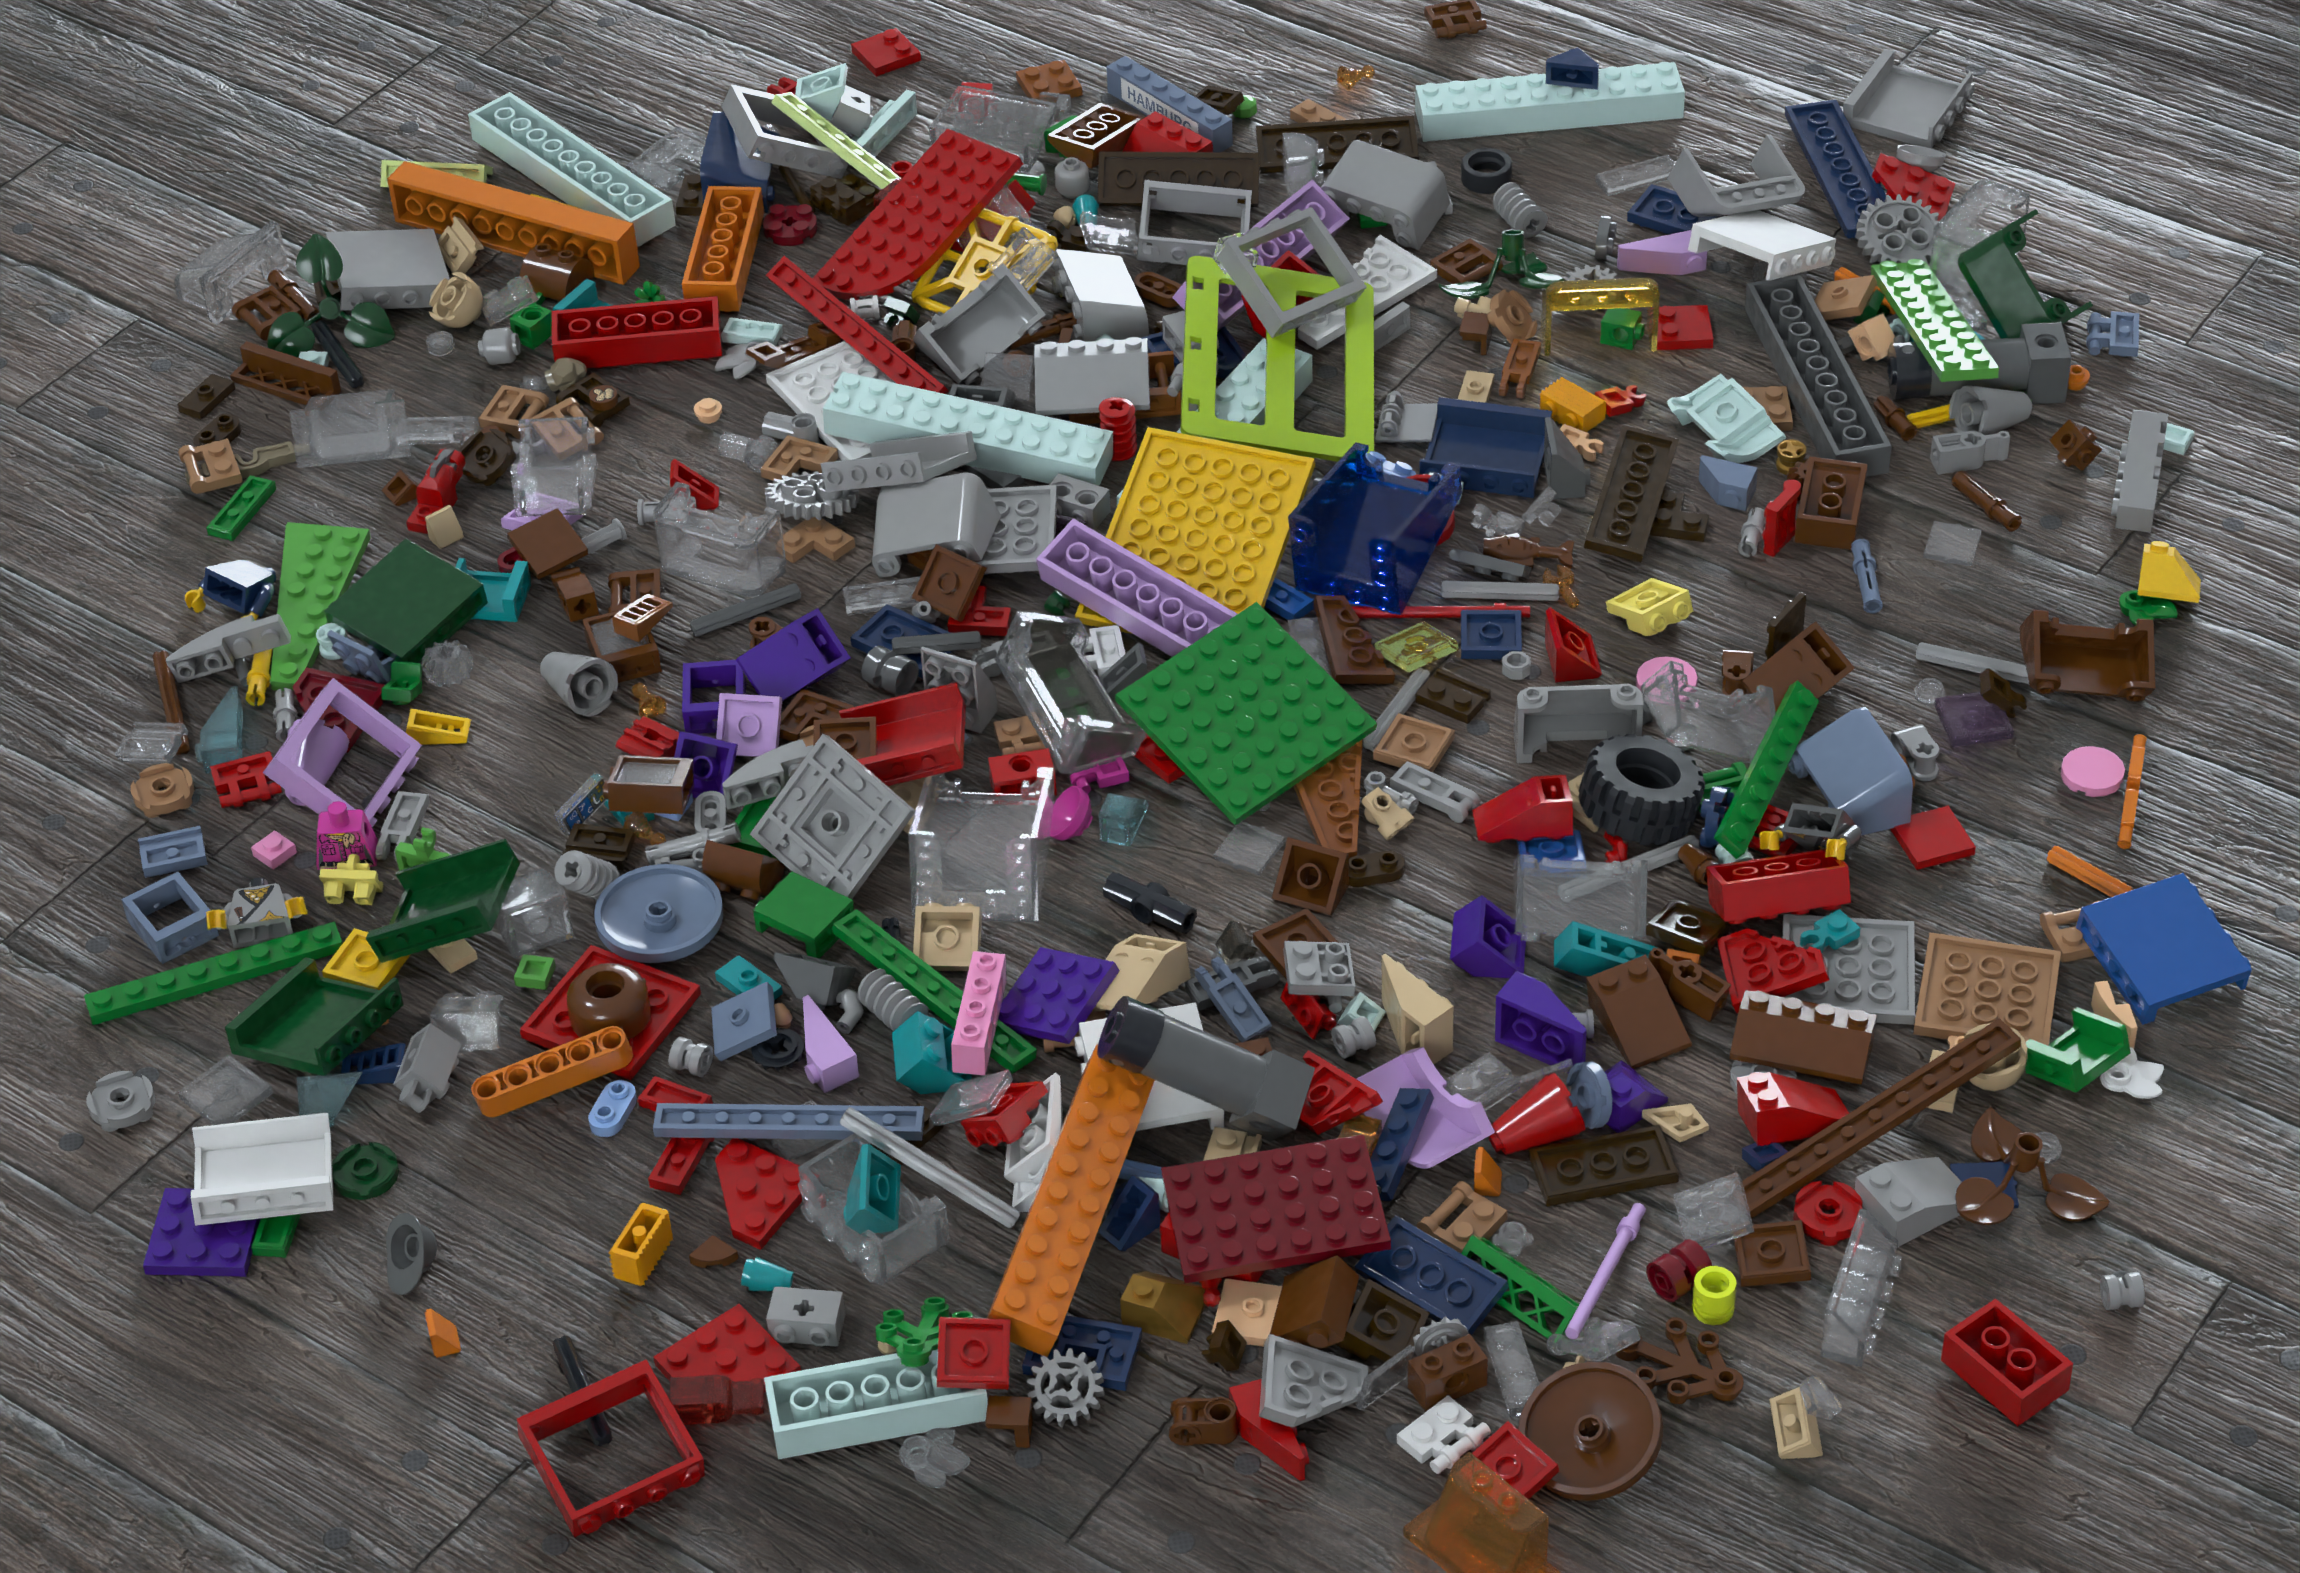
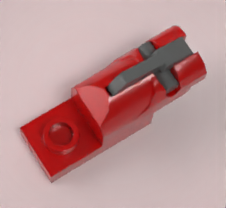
(437, 488)

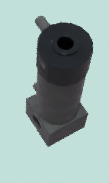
(2029, 364)
(1258, 1090)

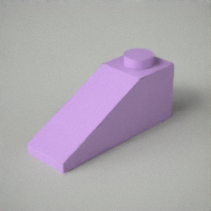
(1661, 255)
(828, 1055)

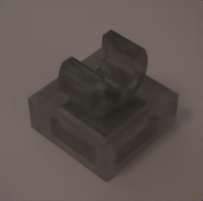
(1235, 944)

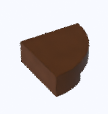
(713, 1252)

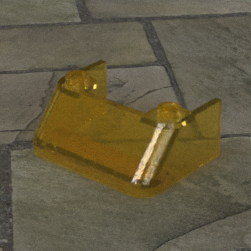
(1601, 295)

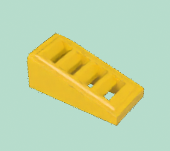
(429, 728)

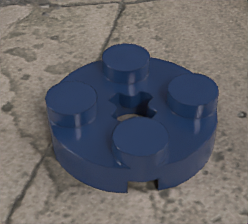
(1714, 812)

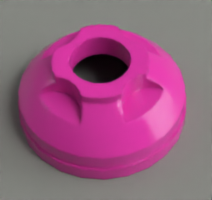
(1071, 814)

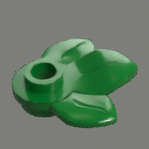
(2145, 607)

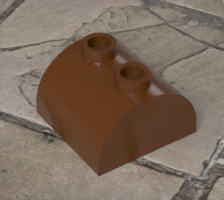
(555, 271)
(741, 869)

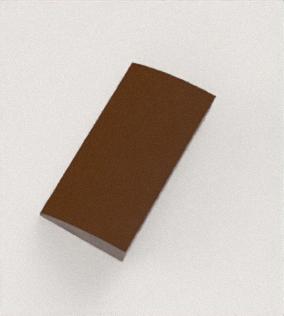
(1094, 131)

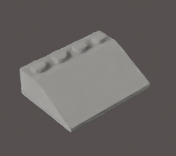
(1083, 374)

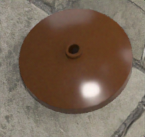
(1596, 1427)

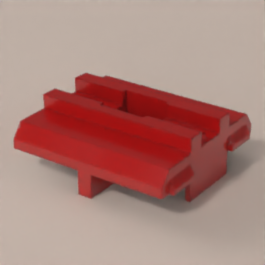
(648, 739)

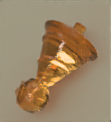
(1350, 76)
(649, 704)
(642, 828)

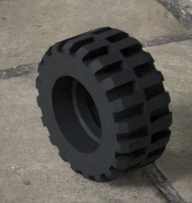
(1641, 789)

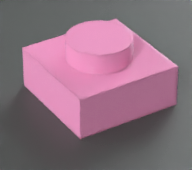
(273, 850)

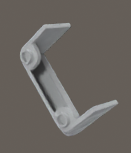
(1777, 184)

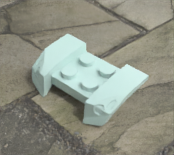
(1730, 418)

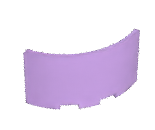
(1451, 1120)

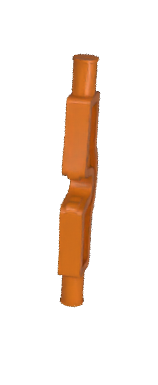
(2132, 791)

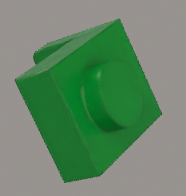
(404, 683)

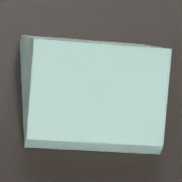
(823, 89)

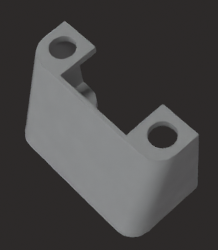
(1100, 295)

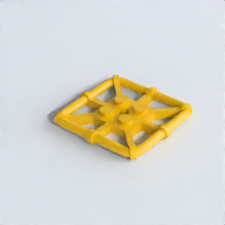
(976, 255)

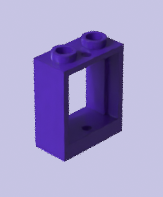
(699, 716)

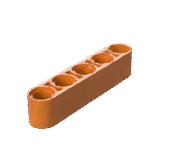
(537, 1074)

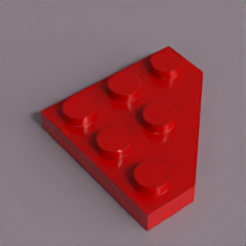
(1913, 181)
(1768, 965)
(756, 1190)
(728, 1347)

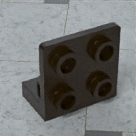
(1786, 625)

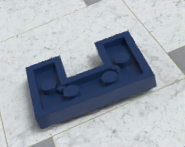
(1110, 1343)

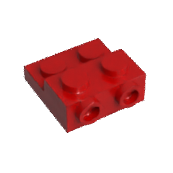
(1007, 1118)

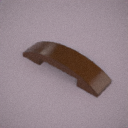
(818, 339)

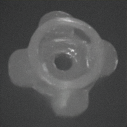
(1512, 1238)

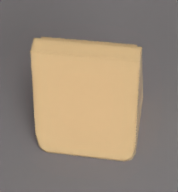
(443, 527)

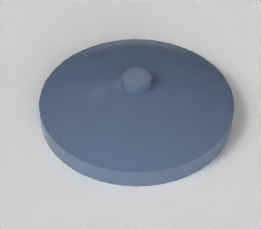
(658, 913)

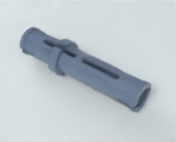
(1866, 575)

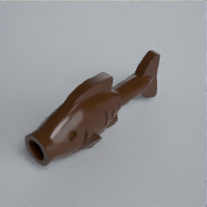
(1524, 550)

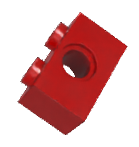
(1010, 770)

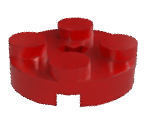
(1823, 1226)

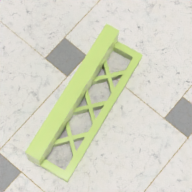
(472, 171)

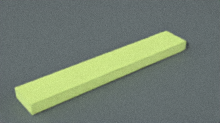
(834, 139)

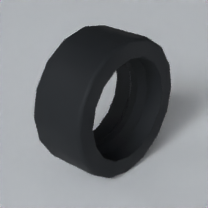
(1485, 159)

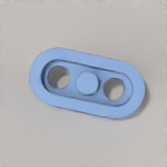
(617, 1103)

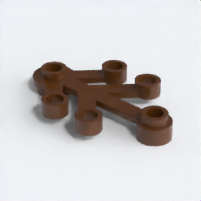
(1719, 1381)

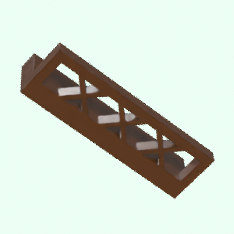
(289, 370)

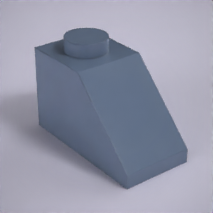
(1728, 482)

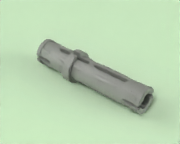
(687, 845)

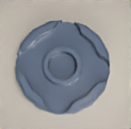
(1590, 1093)

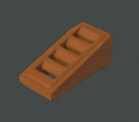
(637, 622)

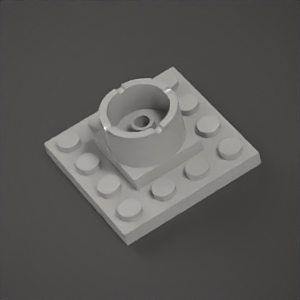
(833, 819)

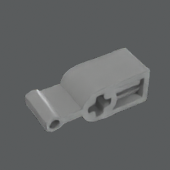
(1967, 450)

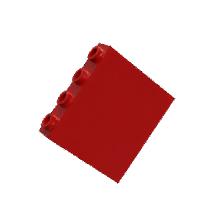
(916, 734)

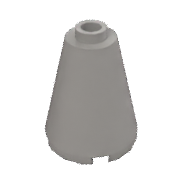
(1988, 409)
(580, 681)

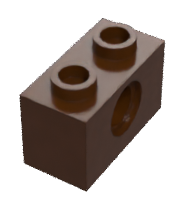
(1447, 1370)

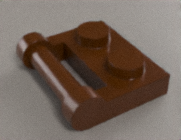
(1461, 259)
(268, 303)
(640, 583)

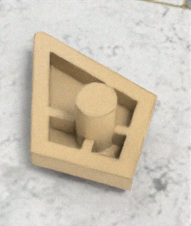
(1677, 1121)

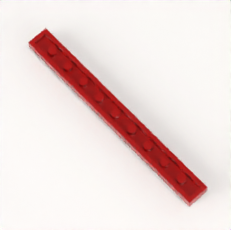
(851, 327)

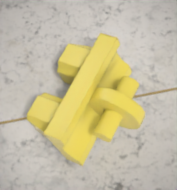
(350, 877)

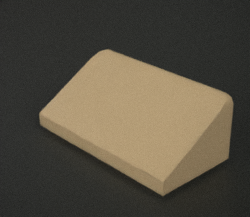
(1794, 1429)

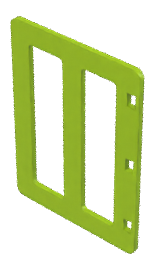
(1278, 428)

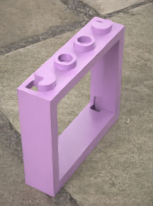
(365, 717)

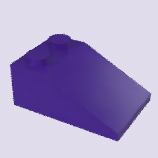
(1537, 1022)

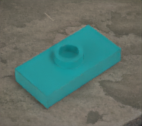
(742, 976)

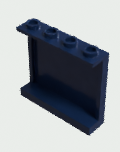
(1492, 443)

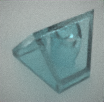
(325, 1093)

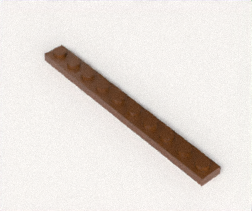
(1879, 1116)

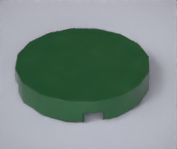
(364, 1171)

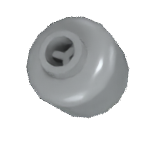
(1072, 178)
(499, 346)

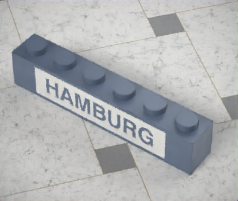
(1152, 93)

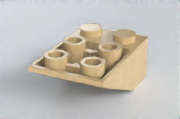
(1147, 969)
(1416, 1012)

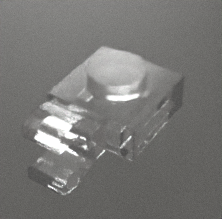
(1497, 524)

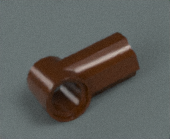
(903, 338)

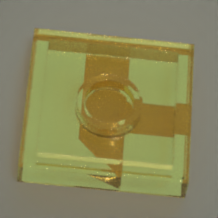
(1416, 646)

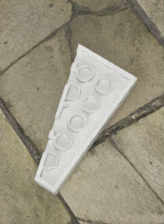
(1392, 275)

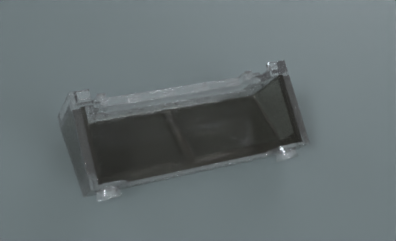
(1063, 694)

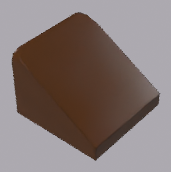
(400, 489)

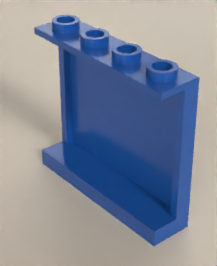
(2161, 945)

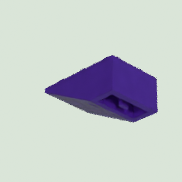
(794, 657)

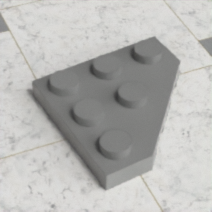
(1305, 1382)

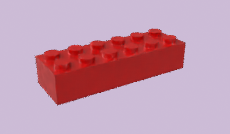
(638, 332)

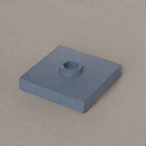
(743, 1021)

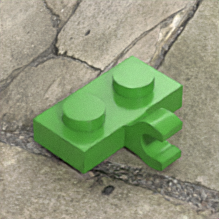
(420, 852)

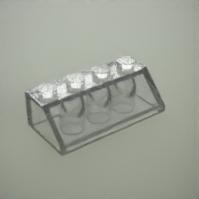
(1860, 1292)

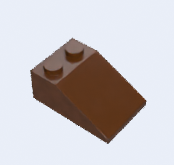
(1830, 503)
(1637, 1012)

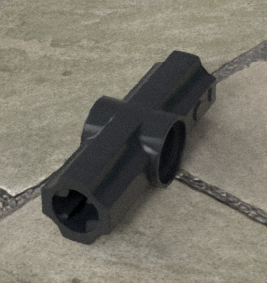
(1149, 902)

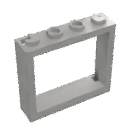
(747, 106)
(1191, 200)
(1258, 296)

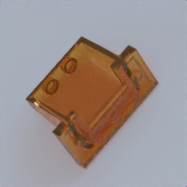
(1482, 1525)

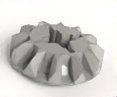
(1443, 1331)

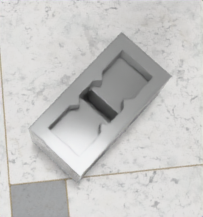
(1082, 500)

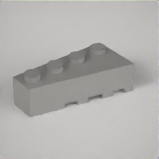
(2139, 471)

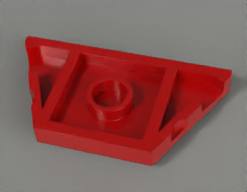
(1333, 1096)

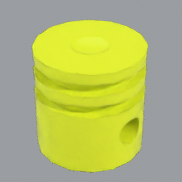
(1714, 1295)

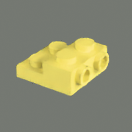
(1651, 606)

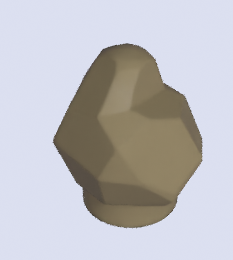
(564, 373)

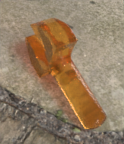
(1565, 578)

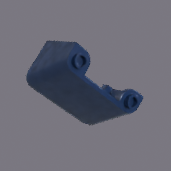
(727, 163)

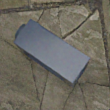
(168, 942)

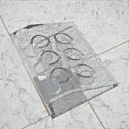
(998, 120)

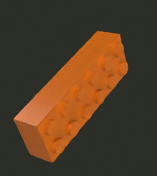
(724, 245)

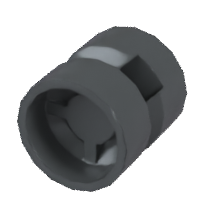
(889, 671)

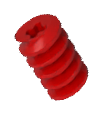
(1119, 416)

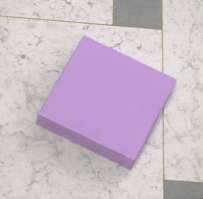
(749, 722)

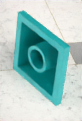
(873, 1193)

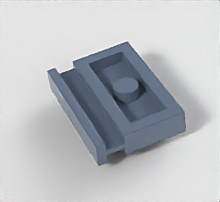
(172, 851)

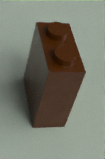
(1316, 1304)

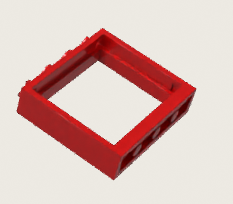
(590, 1402)

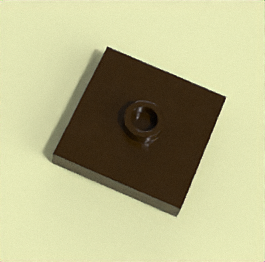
(1687, 927)

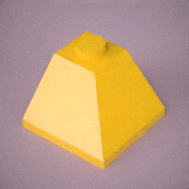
(2167, 574)

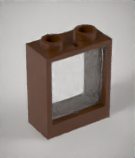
(627, 656)
(649, 784)

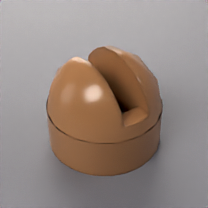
(782, 1016)

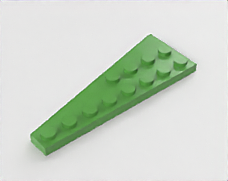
(314, 573)

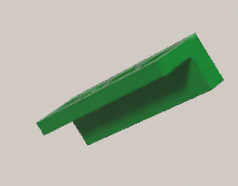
(1530, 1282)

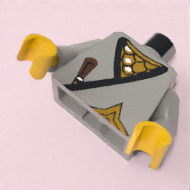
(257, 914)

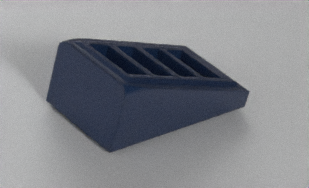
(387, 1057)

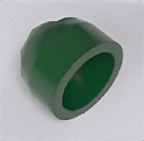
(1056, 604)

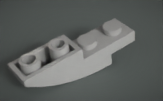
(224, 644)
(764, 775)

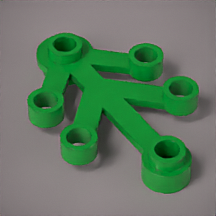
(919, 1346)

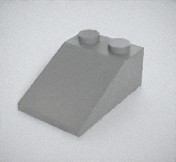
(1909, 1196)

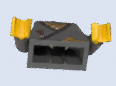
(1816, 830)

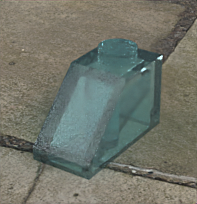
(1121, 818)

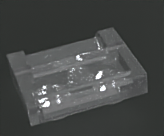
(1109, 234)
(1031, 263)
(1596, 1341)

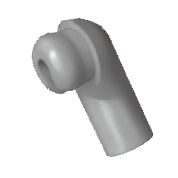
(925, 612)
(852, 1008)

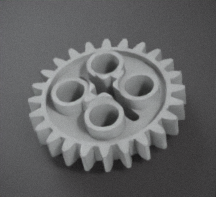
(1888, 226)
(806, 497)

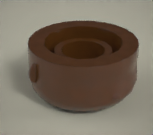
(608, 997)

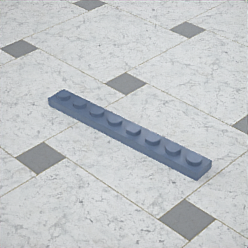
(779, 1121)

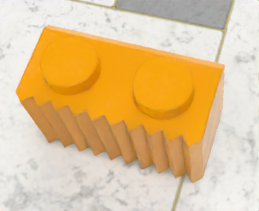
(1573, 405)
(641, 1244)

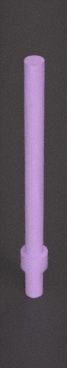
(1626, 1231)

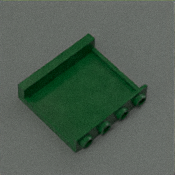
(408, 603)
(447, 900)
(311, 1020)

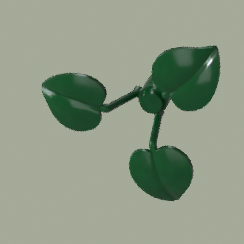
(1525, 264)
(368, 321)

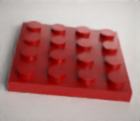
(668, 997)

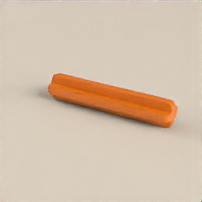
(2086, 872)

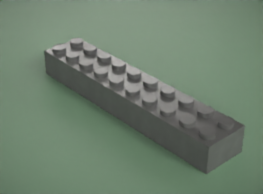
(1816, 373)

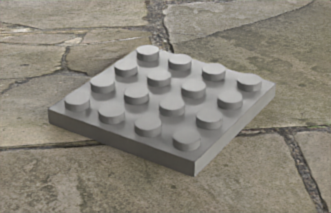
(1023, 529)
(1867, 973)

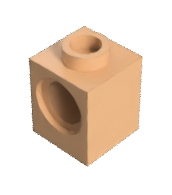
(1872, 338)

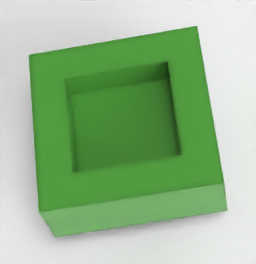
(534, 972)

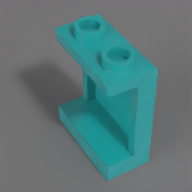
(503, 591)

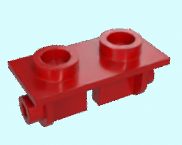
(1309, 1012)

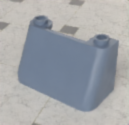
(1858, 771)

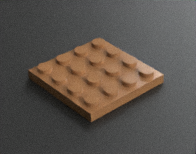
(1984, 980)

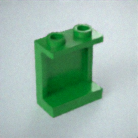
(803, 911)
(2080, 1053)

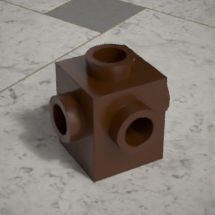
(2075, 445)

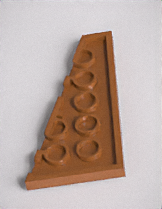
(1333, 801)

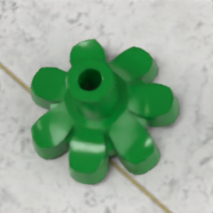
(649, 293)

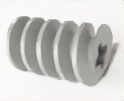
(1519, 210)
(584, 873)
(888, 999)

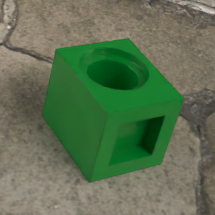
(532, 325)
(1622, 328)

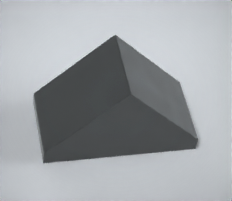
(1125, 671)

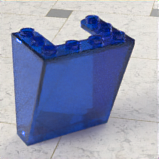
(1369, 531)

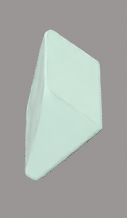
(1362, 1006)

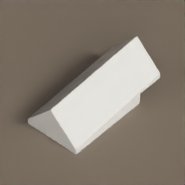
(1030, 1154)

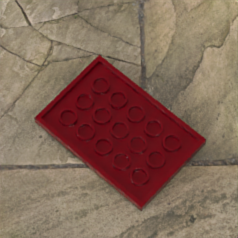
(1275, 1208)

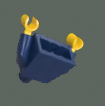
(237, 586)

